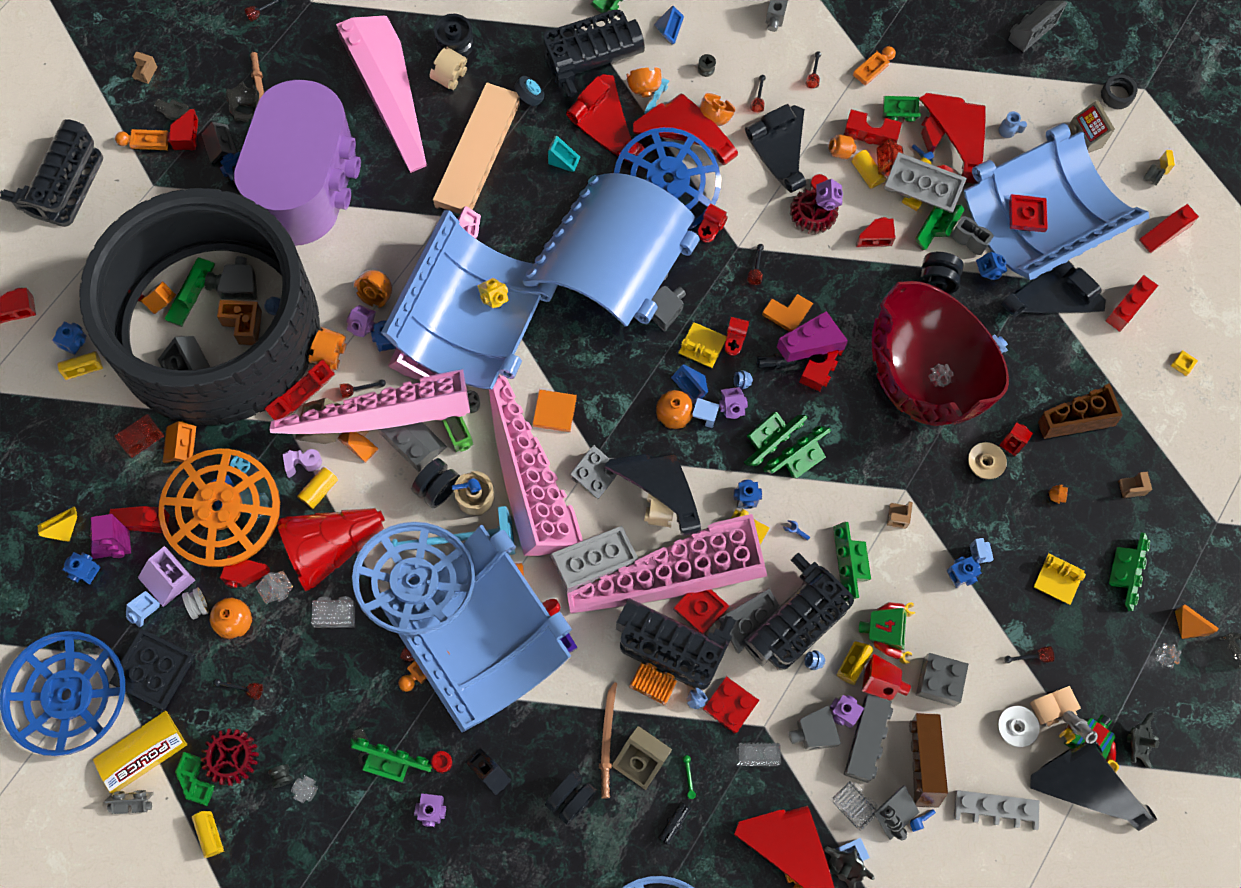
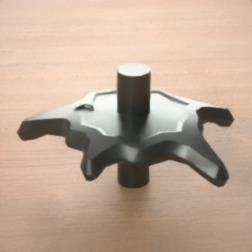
(1142, 741)
(847, 866)

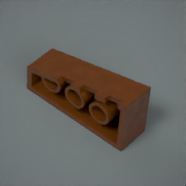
(1083, 414)
(928, 760)

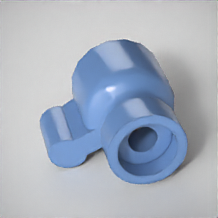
(1011, 125)

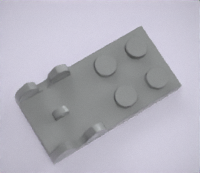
(924, 182)
(593, 558)

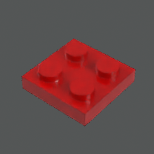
(1028, 213)
(701, 609)
(731, 705)

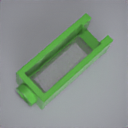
(458, 433)

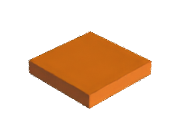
(554, 410)

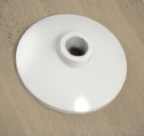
(1025, 720)

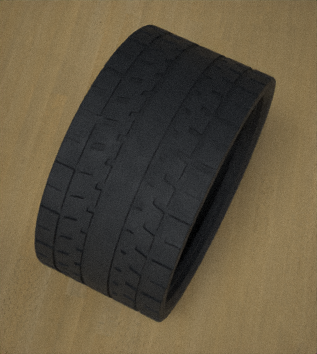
(156, 237)

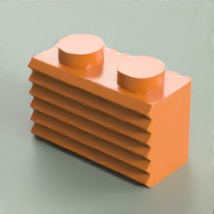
(653, 683)

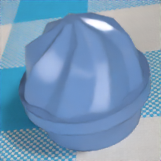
(271, 305)
(742, 379)
(814, 660)
(696, 698)

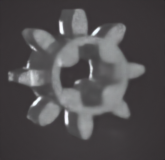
(941, 375)
(1168, 650)
(304, 789)

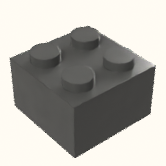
(942, 679)

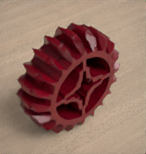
(802, 212)
(223, 762)

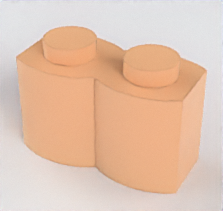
(1054, 705)

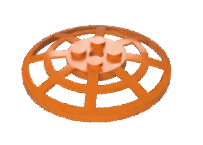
(227, 515)

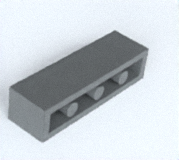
(868, 738)

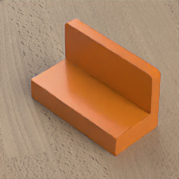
(179, 442)

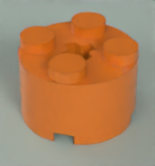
(328, 346)

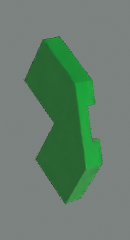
(187, 775)

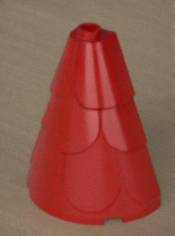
(326, 540)

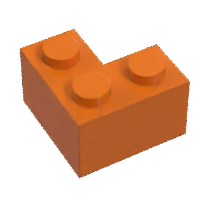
(244, 317)

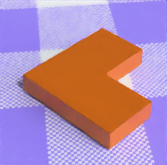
(789, 317)

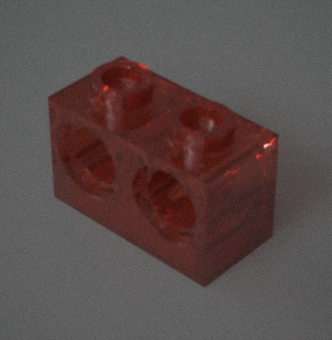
(139, 436)

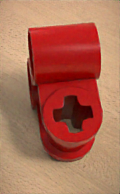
(713, 221)
(736, 333)

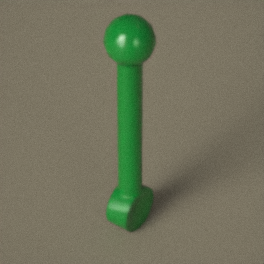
(691, 794)

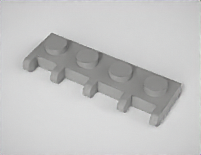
(997, 807)

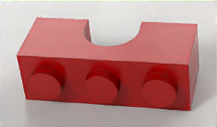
(860, 130)
(1131, 303)
(816, 374)

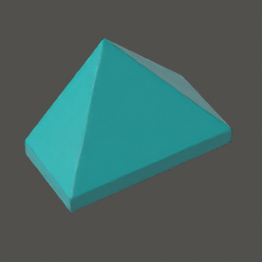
(562, 155)

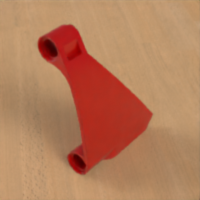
(601, 116)
(687, 116)
(963, 125)
(790, 844)

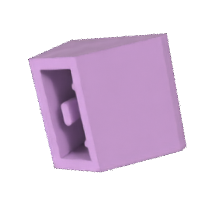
(165, 576)

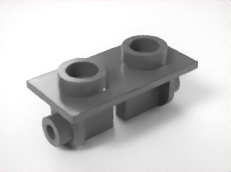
(138, 800)

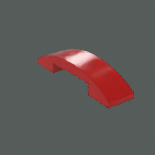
(301, 391)

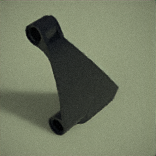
(779, 144)
(1058, 291)
(665, 481)
(1089, 781)

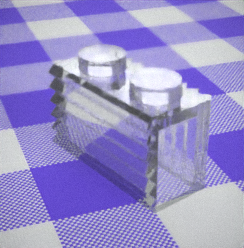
(333, 613)
(758, 754)
(855, 805)

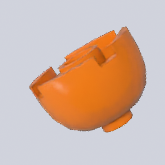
(644, 81)
(716, 110)
(373, 288)
(674, 409)
(236, 623)

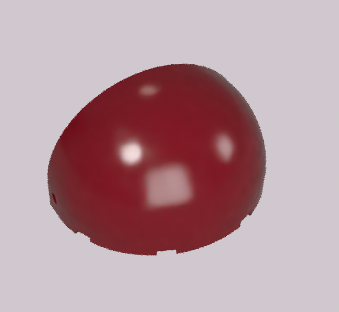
(930, 327)

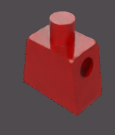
(883, 679)

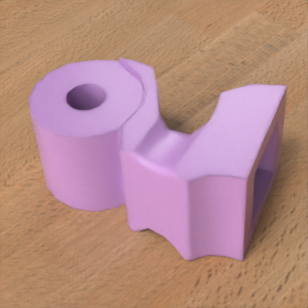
(310, 460)

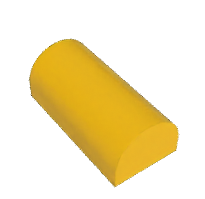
(868, 169)
(80, 365)
(317, 487)
(854, 662)
(207, 833)

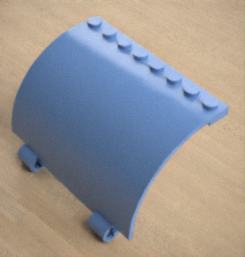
(1079, 204)
(617, 245)
(441, 310)
(496, 645)

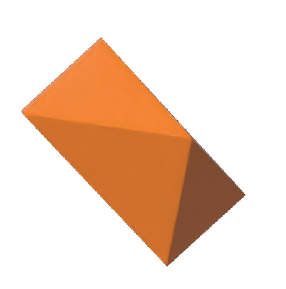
(358, 445)
(1193, 624)

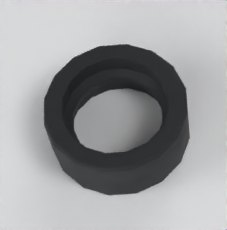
(1114, 101)

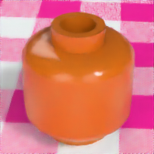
(842, 146)

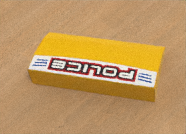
(139, 752)

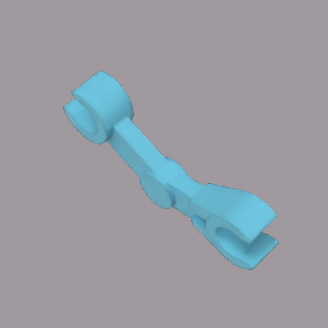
(657, 94)

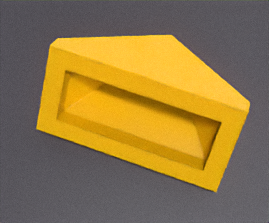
(60, 526)

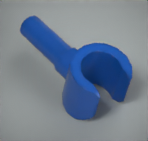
(929, 155)
(473, 484)
(794, 528)
(916, 824)

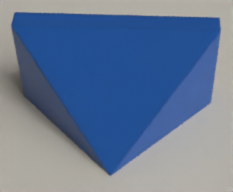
(670, 24)
(691, 382)

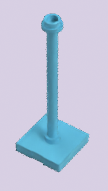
(505, 523)

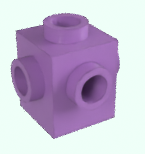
(829, 194)
(361, 321)
(733, 403)
(852, 712)
(426, 802)

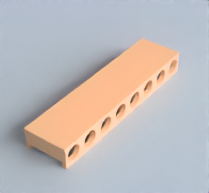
(477, 149)

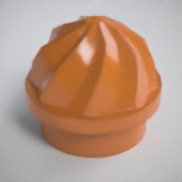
(1058, 494)

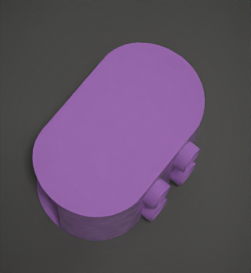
(299, 158)

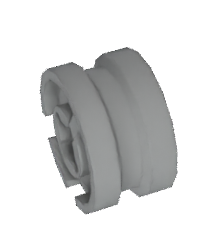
(195, 603)

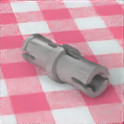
(1080, 726)

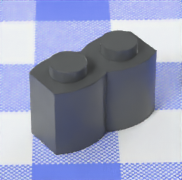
(973, 236)

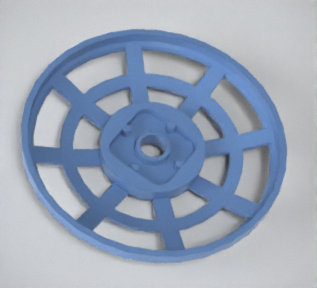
(410, 568)

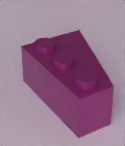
(812, 338)
(108, 537)

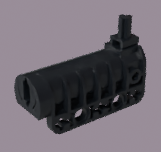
(590, 47)
(59, 175)
(797, 615)
(673, 641)

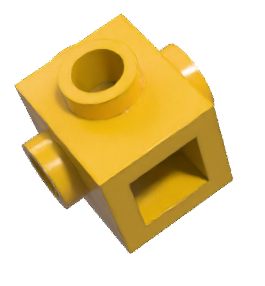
(493, 293)

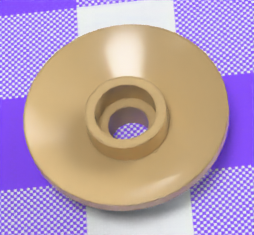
(993, 455)

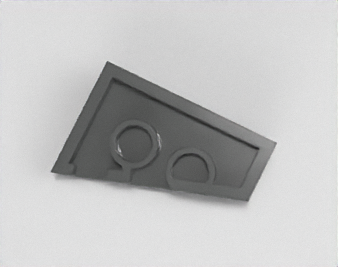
(750, 616)

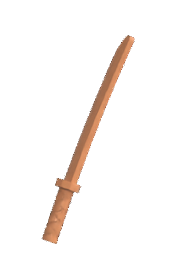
(256, 74)
(605, 758)

